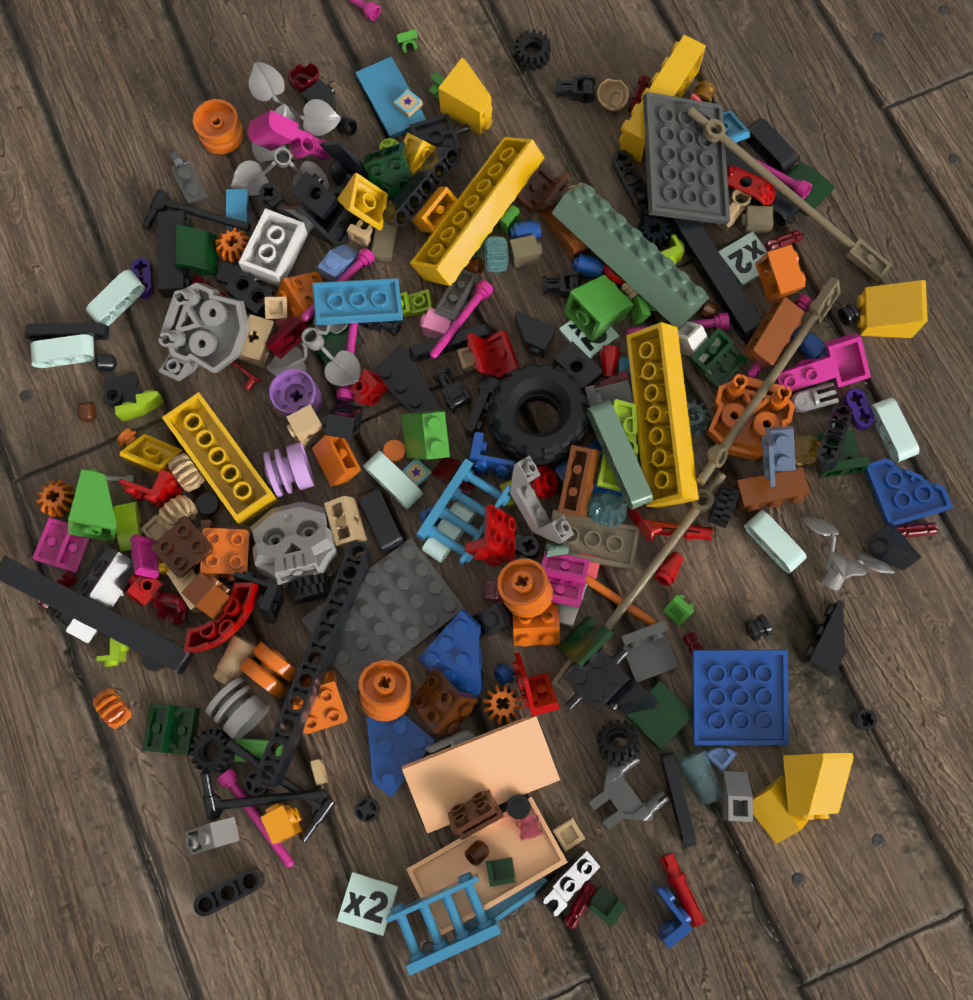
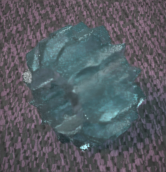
(496, 254)
(700, 417)
(608, 509)

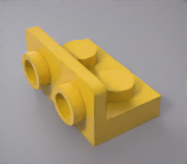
(417, 151)

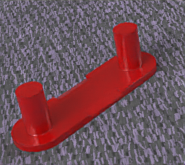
(253, 378)
(642, 525)

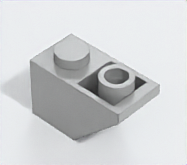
(737, 797)
(212, 836)

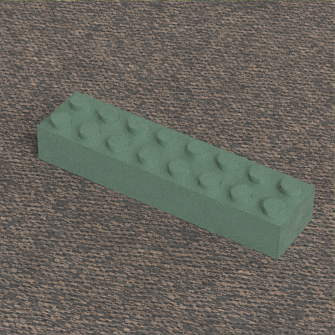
(630, 255)

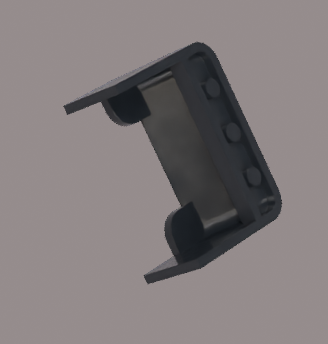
(340, 171)

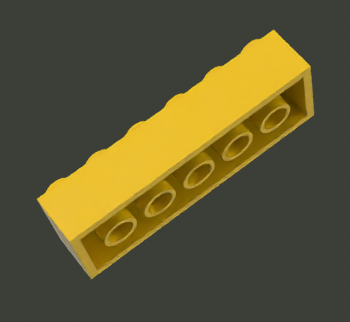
(672, 80)
(220, 459)

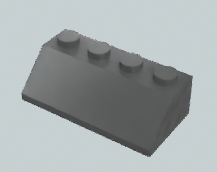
(101, 582)

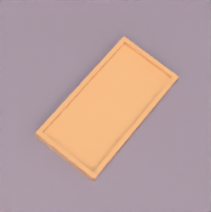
(503, 760)
(530, 858)

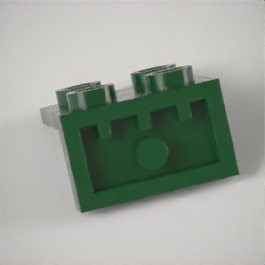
(388, 168)
(849, 459)

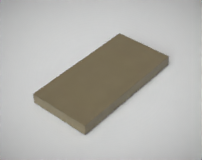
(614, 545)

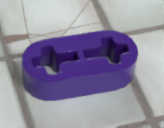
(147, 276)
(861, 408)

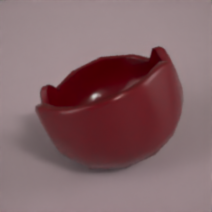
(303, 77)
(171, 608)

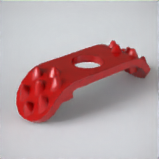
(759, 189)

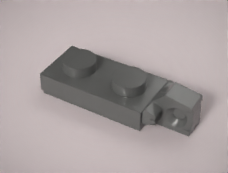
(188, 180)

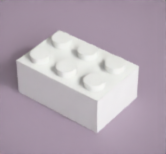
(273, 247)

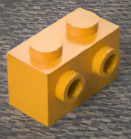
(434, 210)
(281, 822)

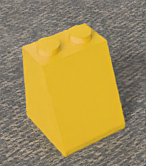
(466, 98)
(893, 309)
(816, 783)

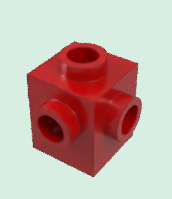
(368, 388)
(138, 593)

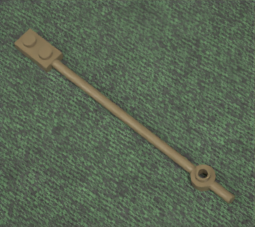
(859, 251)
(818, 309)
(703, 494)

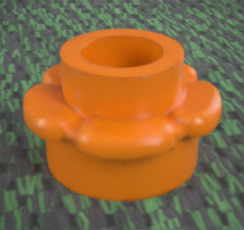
(126, 437)

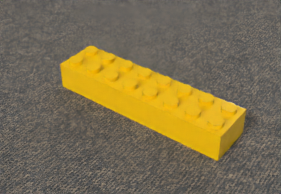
(477, 210)
(662, 415)

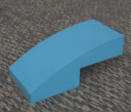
(237, 205)

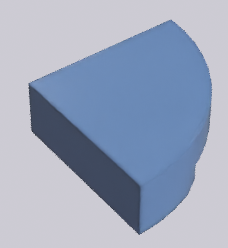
(721, 757)

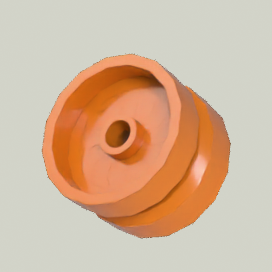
(218, 126)
(525, 588)
(269, 670)
(384, 690)

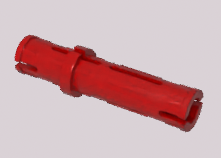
(704, 533)
(677, 880)

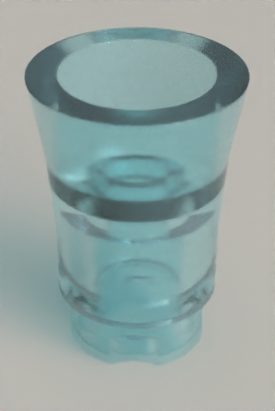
(701, 776)

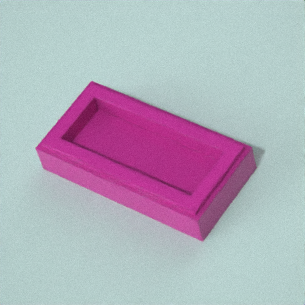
(144, 558)

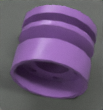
(290, 386)

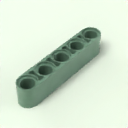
(619, 454)

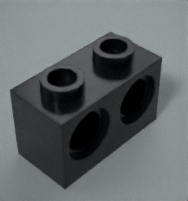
(251, 294)

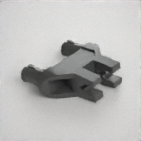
(623, 797)

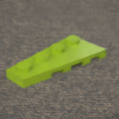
(628, 417)

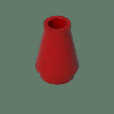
(609, 359)
(669, 569)

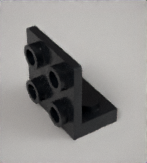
(269, 592)

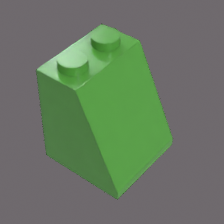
(597, 307)
(425, 435)
(92, 508)

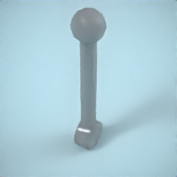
(130, 478)

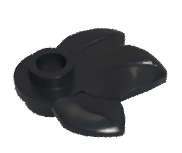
(124, 387)

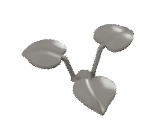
(266, 83)
(250, 174)
(341, 370)
(843, 566)

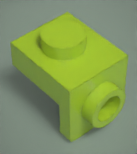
(676, 249)
(116, 654)

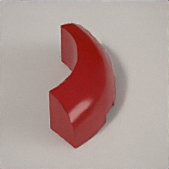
(232, 619)

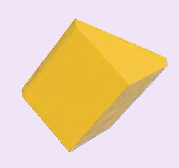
(364, 200)
(150, 454)
(771, 812)

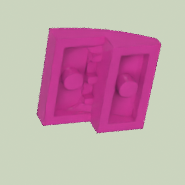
(59, 547)
(567, 578)

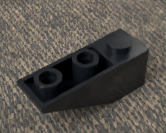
(493, 620)
(829, 646)

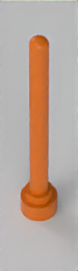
(633, 610)

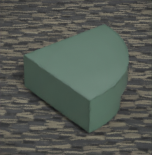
(556, 549)

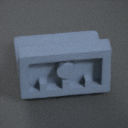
(778, 451)

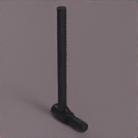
(162, 201)
(214, 805)
(320, 807)

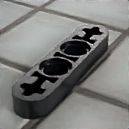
(631, 187)
(56, 330)
(422, 350)
(834, 436)
(678, 799)

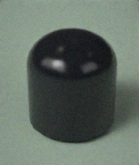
(344, 122)
(105, 362)

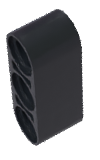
(771, 146)
(380, 519)
(218, 895)

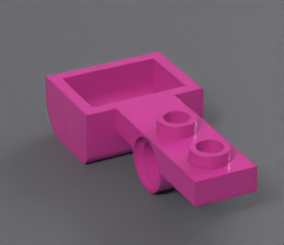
(275, 130)
(843, 363)

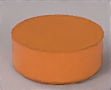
(394, 451)

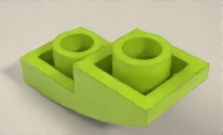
(416, 303)
(144, 404)
(128, 522)

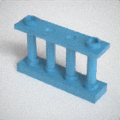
(453, 492)
(463, 938)

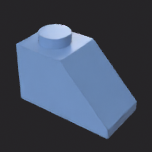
(337, 262)

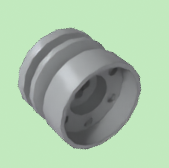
(234, 705)

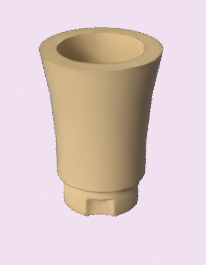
(234, 655)

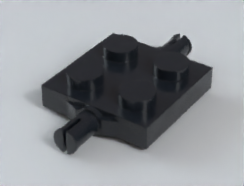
(439, 131)
(597, 679)

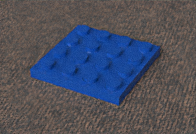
(740, 697)

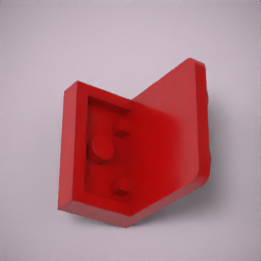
(493, 355)
(162, 491)
(498, 539)
(537, 690)

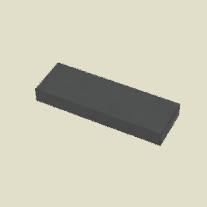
(456, 295)

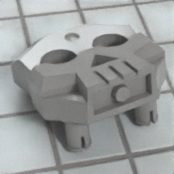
(222, 333)
(296, 552)

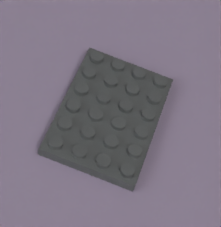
(682, 166)
(393, 613)

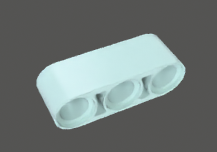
(115, 298)
(62, 351)
(894, 430)
(393, 480)
(775, 541)
(438, 550)

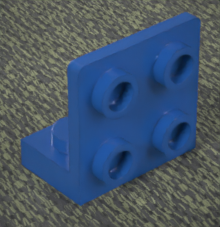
(485, 464)
(674, 930)

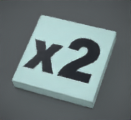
(742, 258)
(573, 333)
(367, 903)

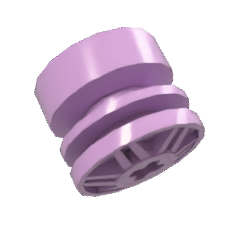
(288, 469)

